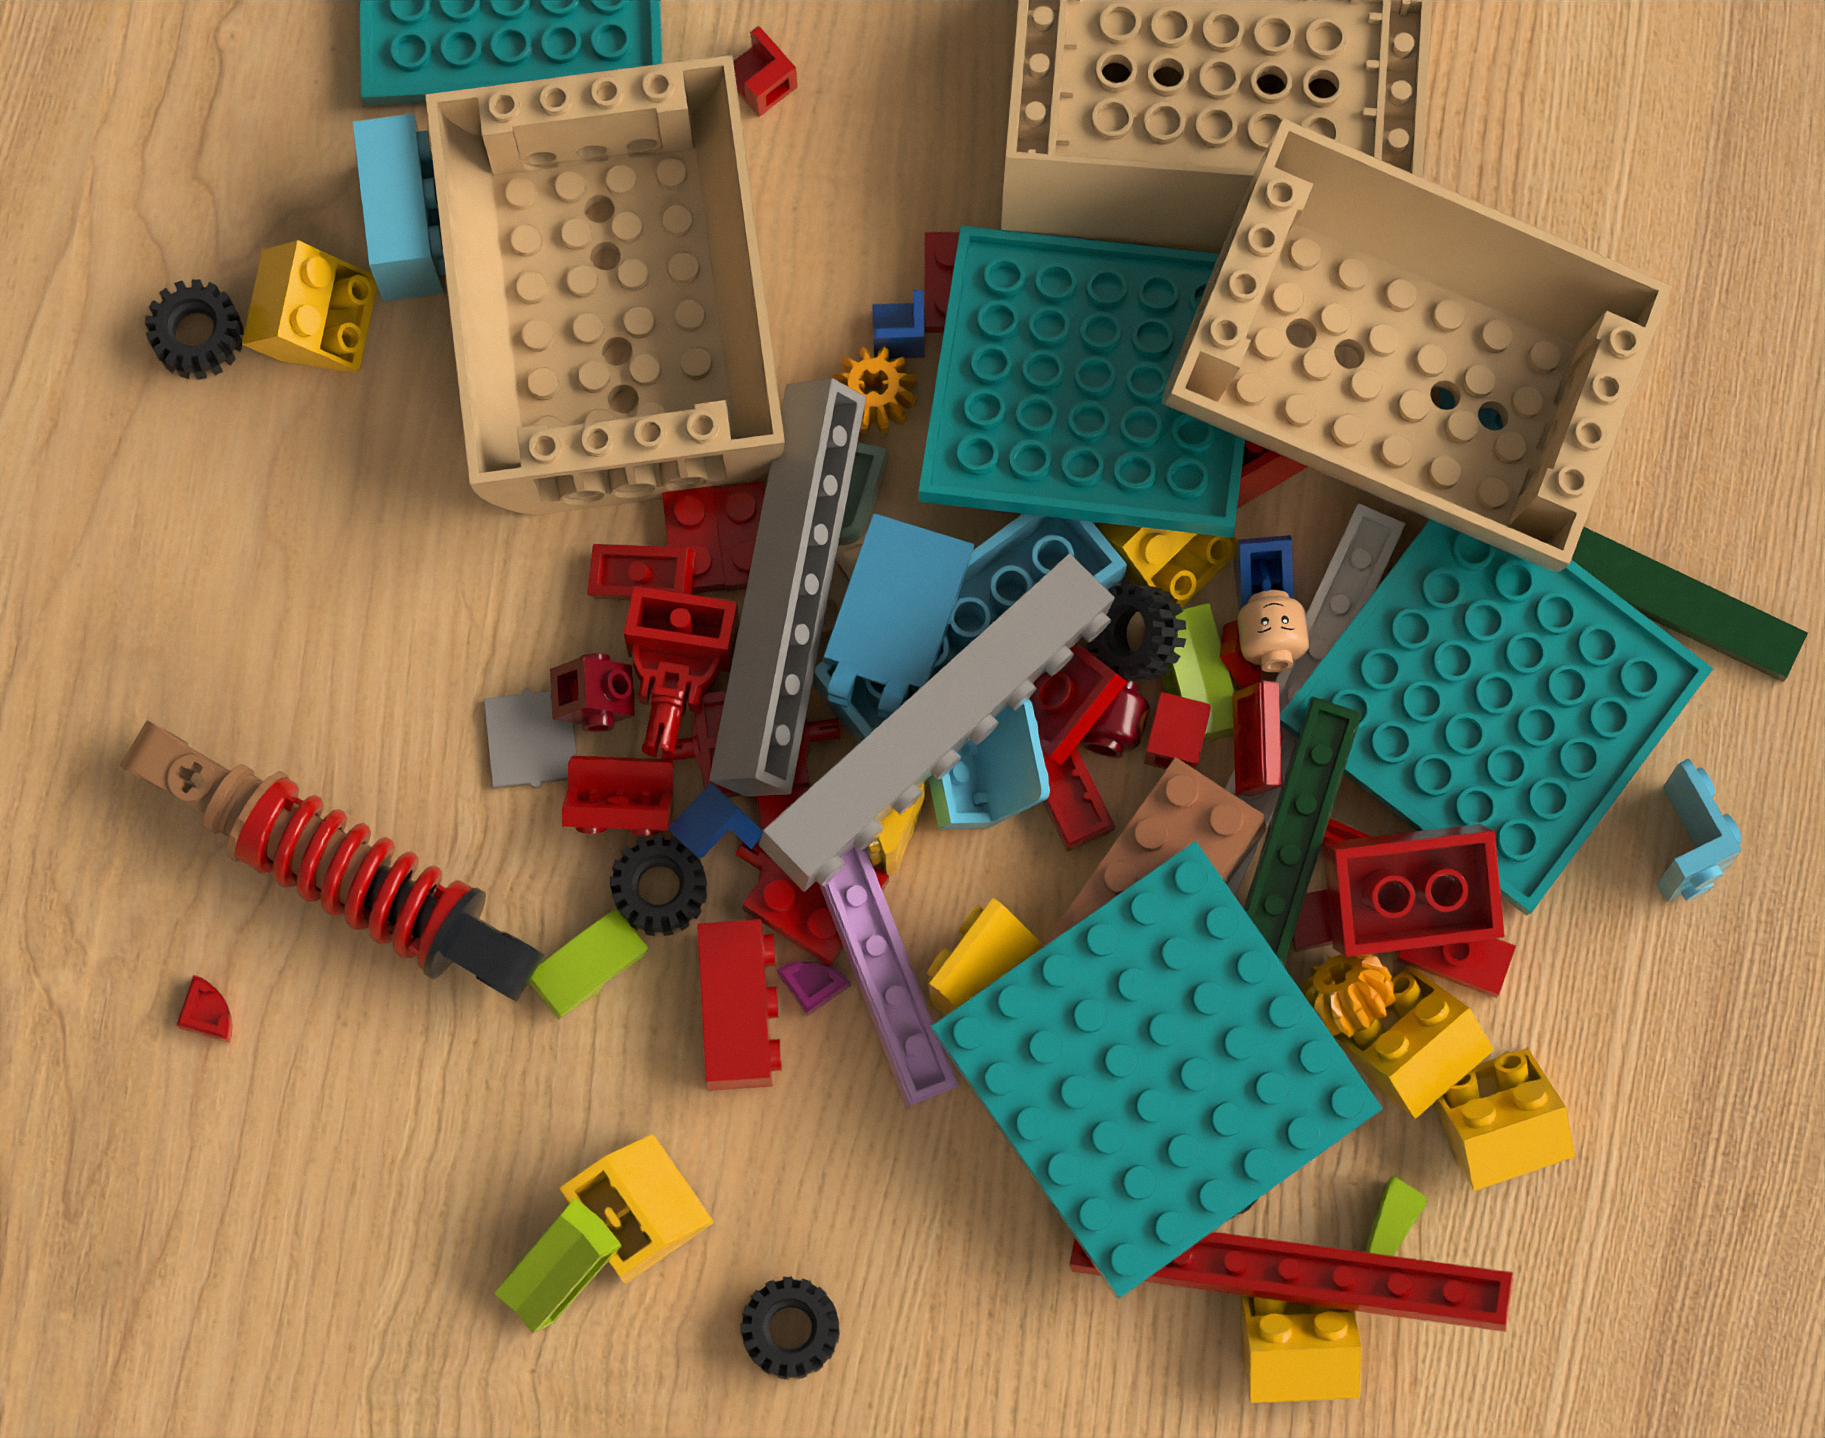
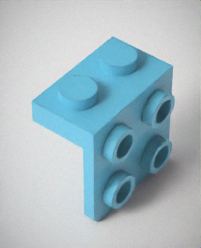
(995, 776)
(1711, 832)

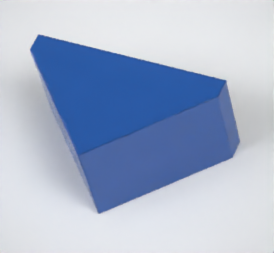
(1263, 566)

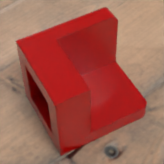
(764, 73)
(1177, 731)

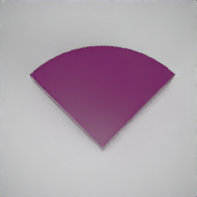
(812, 983)

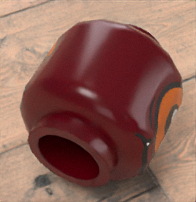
(1120, 725)

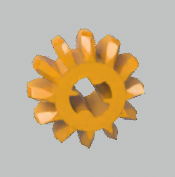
(875, 374)
(1349, 992)

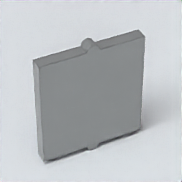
(526, 741)

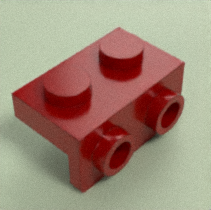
(619, 794)

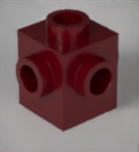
(602, 689)

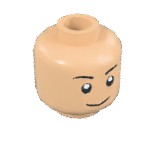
(1272, 630)

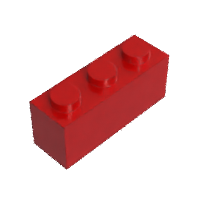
(737, 1004)

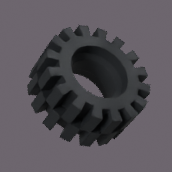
(184, 302)
(1159, 636)
(653, 854)
(766, 1304)

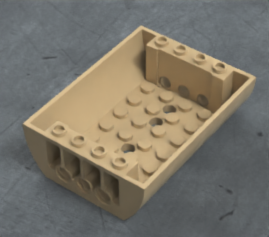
(1177, 159)
(1427, 300)
(537, 315)

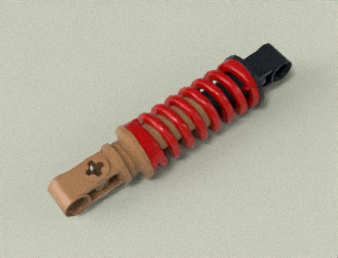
(286, 836)

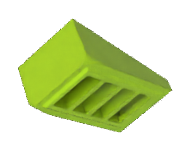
(1394, 1216)

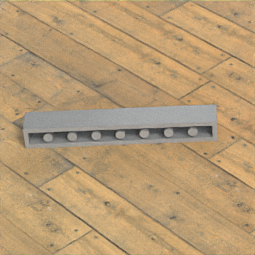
(788, 590)
(937, 723)

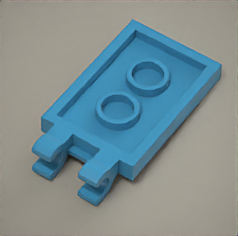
(895, 611)

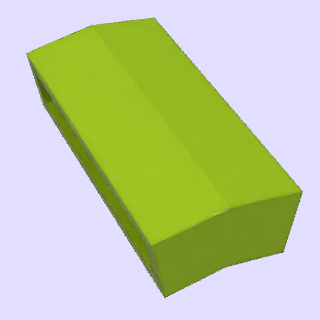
(1201, 672)
(558, 1266)

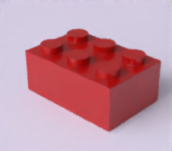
(1413, 890)

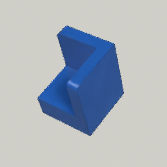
(900, 328)
(709, 819)

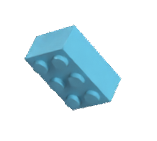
(399, 207)

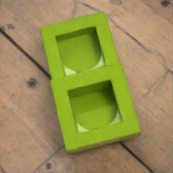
(587, 963)

